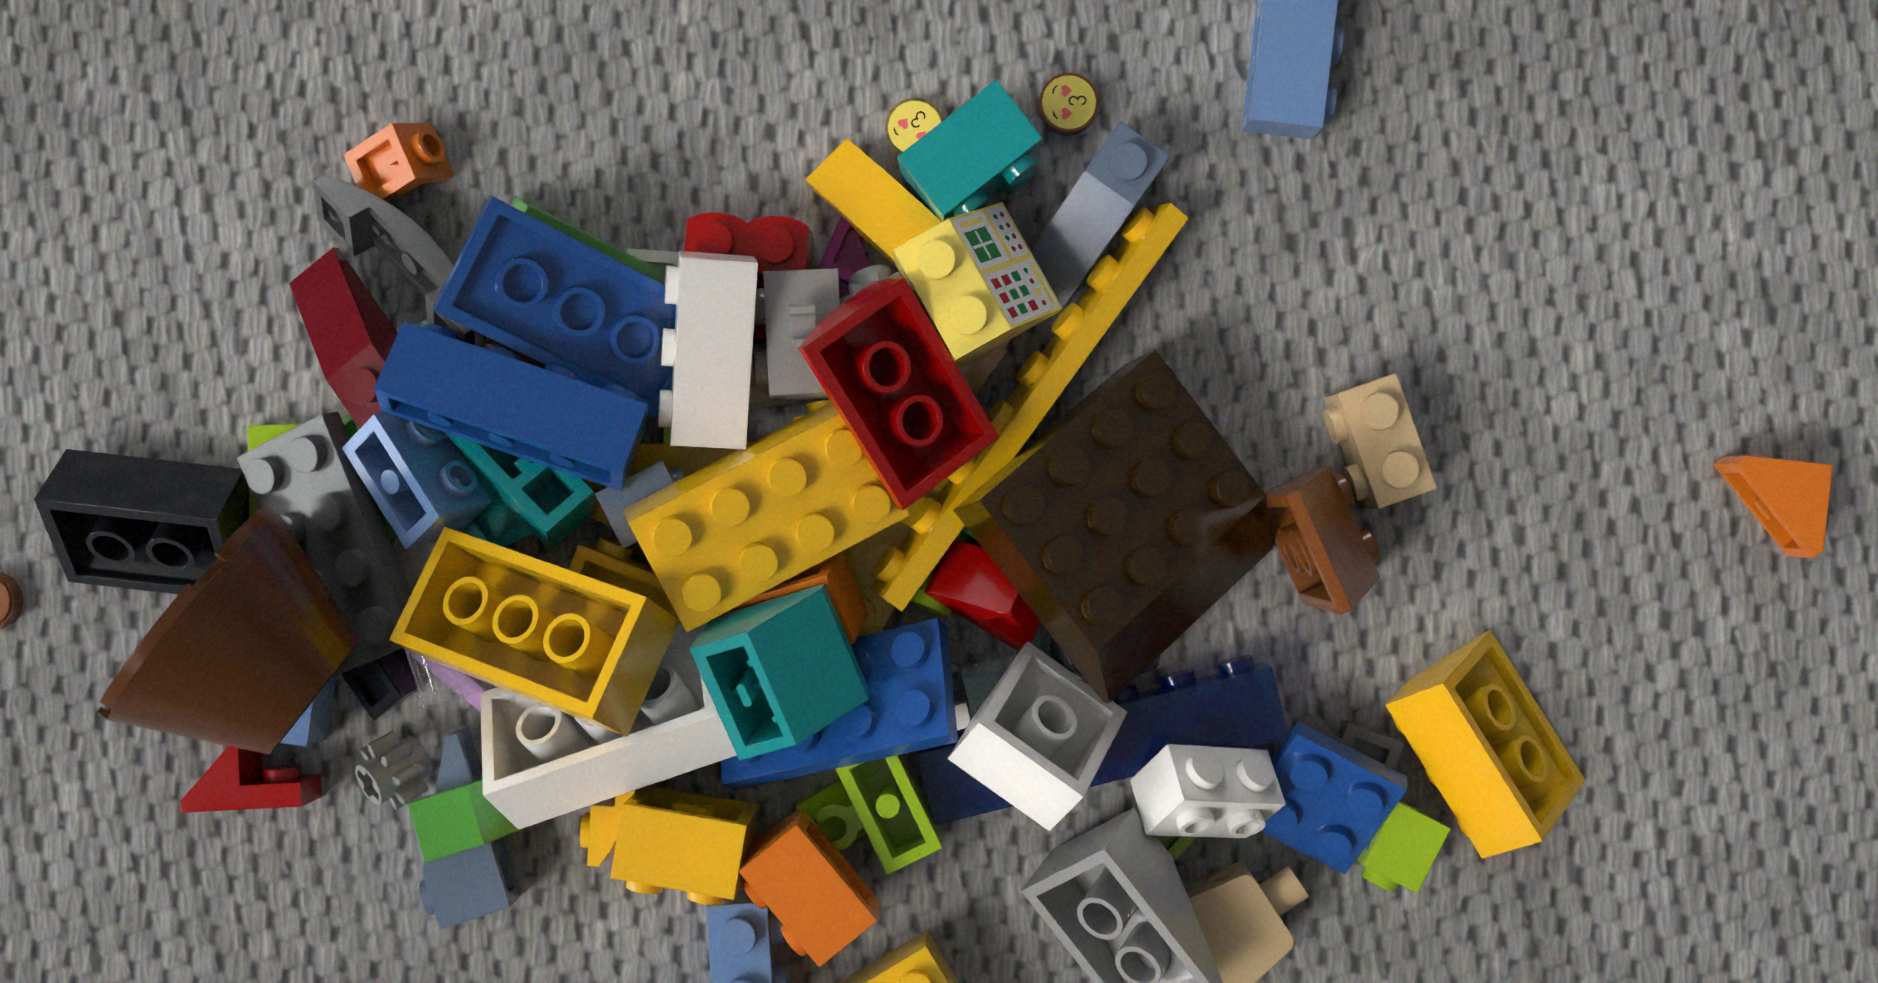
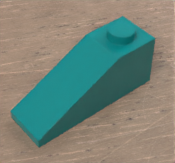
(540, 496)

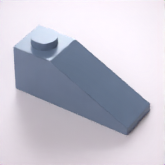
(1096, 209)
(474, 879)

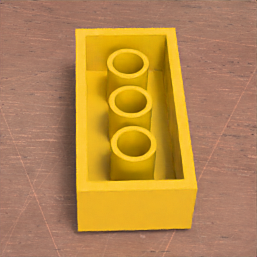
(761, 516)
(536, 630)

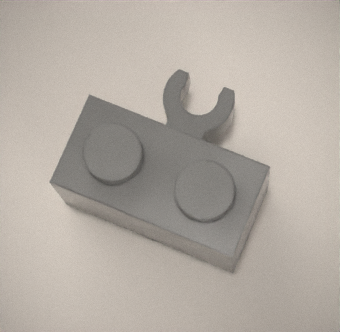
(791, 309)

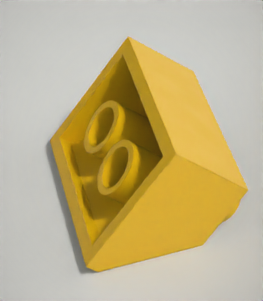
(1487, 747)

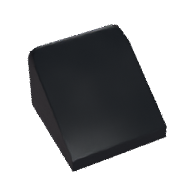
(382, 683)

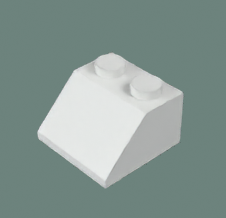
(1038, 737)

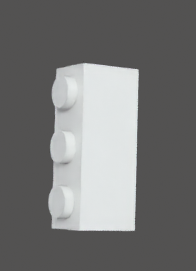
(709, 349)

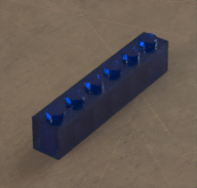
(1216, 710)

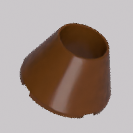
(238, 647)

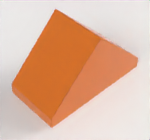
(1784, 497)

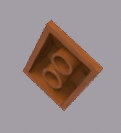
(1320, 540)

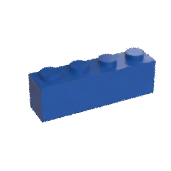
(512, 404)

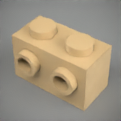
(1378, 443)

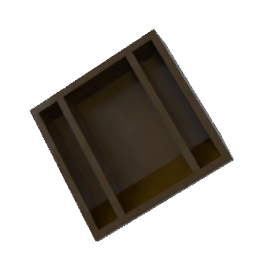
(1122, 522)

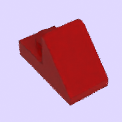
(980, 593)
(241, 784)

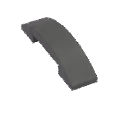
(366, 221)

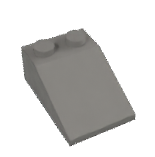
(1122, 907)

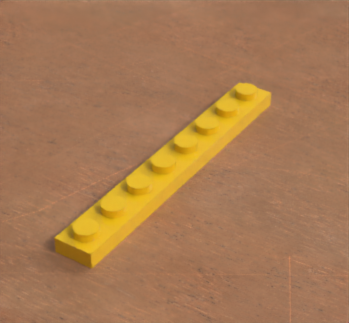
(1041, 382)

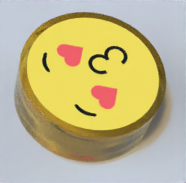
(909, 122)

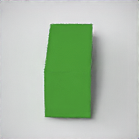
(457, 821)

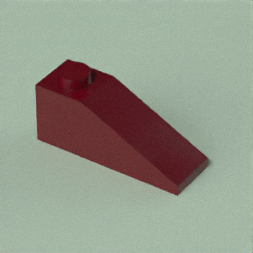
(345, 331)

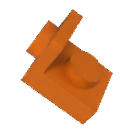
(399, 160)

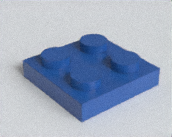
(1331, 797)

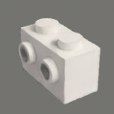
(1207, 792)

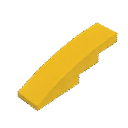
(870, 199)

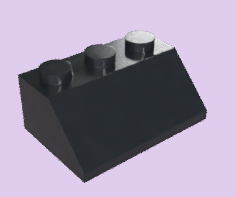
(139, 518)

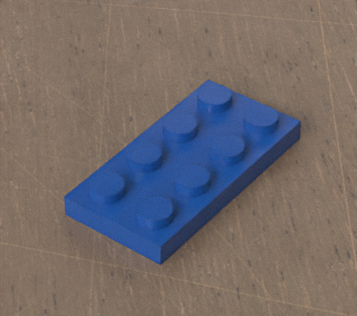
(560, 302)
(905, 713)

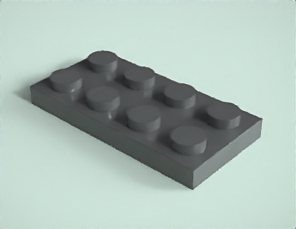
(336, 526)

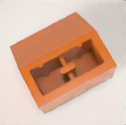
(808, 887)

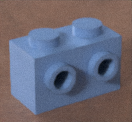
(415, 478)
(744, 942)

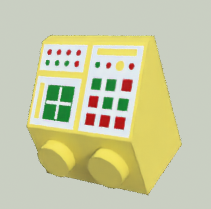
(976, 281)

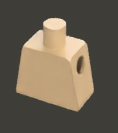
(1244, 919)

